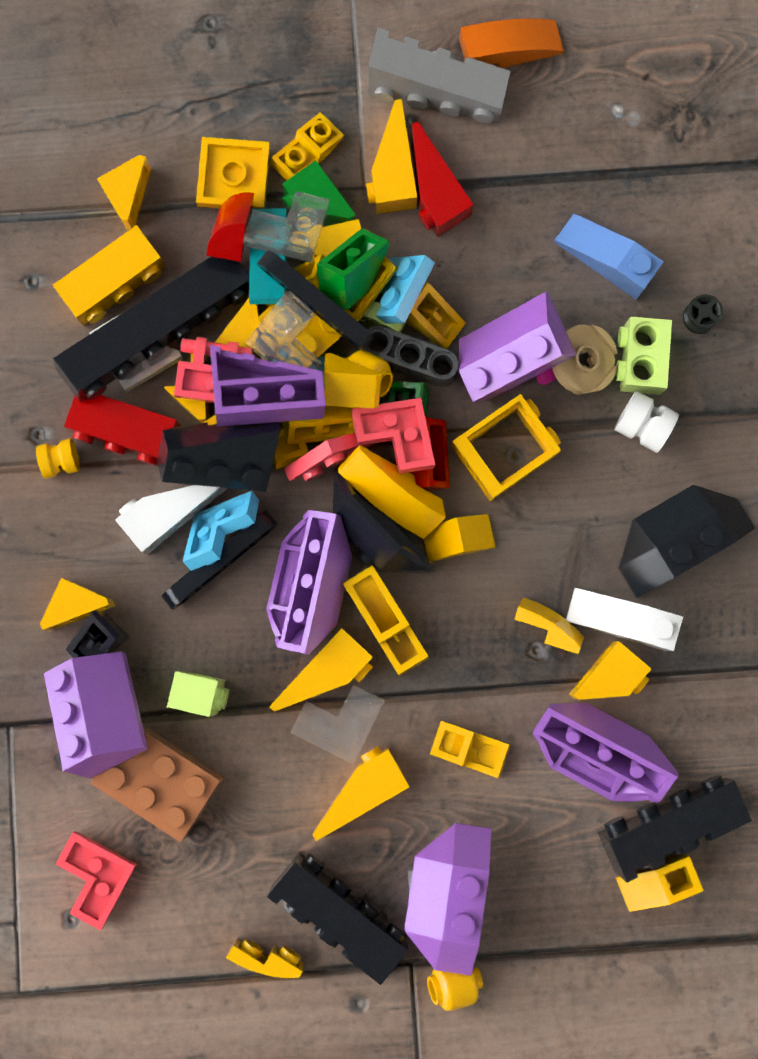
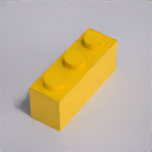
(110, 276)

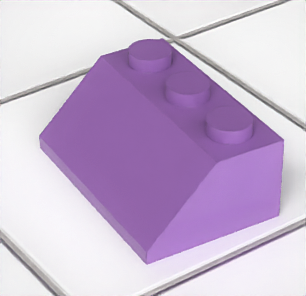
(513, 349)
(94, 713)

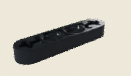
(315, 300)
(231, 551)

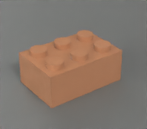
(162, 785)

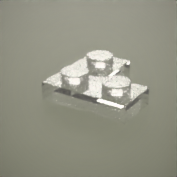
(289, 236)
(277, 333)
(343, 733)

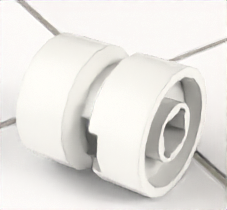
(646, 421)

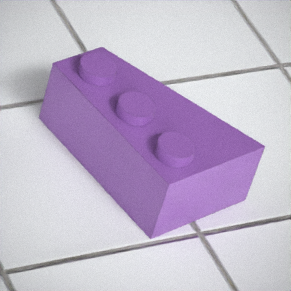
(263, 391)

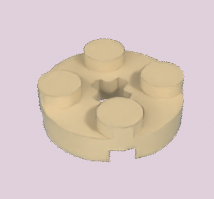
(601, 360)

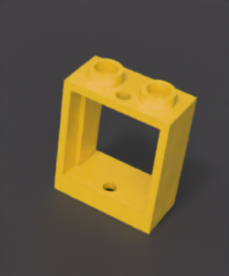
(529, 414)

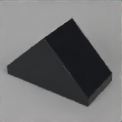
(97, 636)

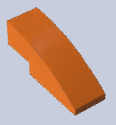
(511, 41)

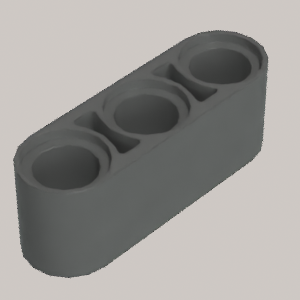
(428, 356)

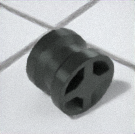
(708, 308)

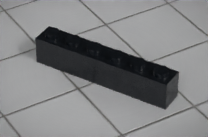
(151, 326)

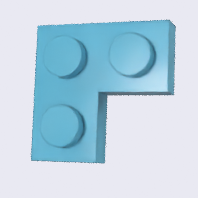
(404, 288)
(212, 525)

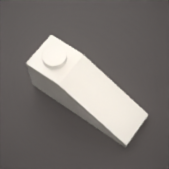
(162, 514)
(624, 619)

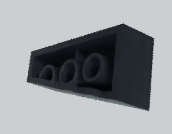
(673, 826)
(339, 917)

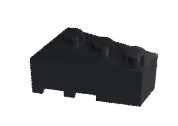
(219, 455)

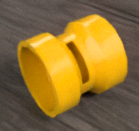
(57, 458)

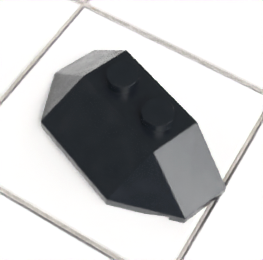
(375, 533)
(680, 536)

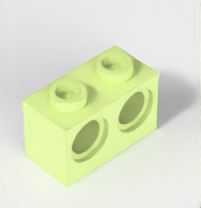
(652, 357)
(197, 693)

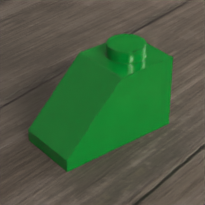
(315, 182)
(352, 268)

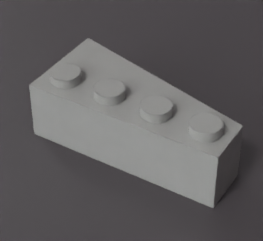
(435, 79)

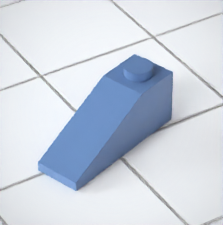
(609, 254)

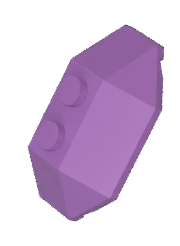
(309, 582)
(603, 753)
(450, 897)

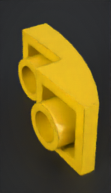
(311, 143)
(279, 963)

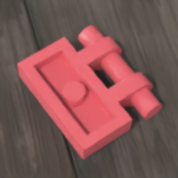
(195, 379)

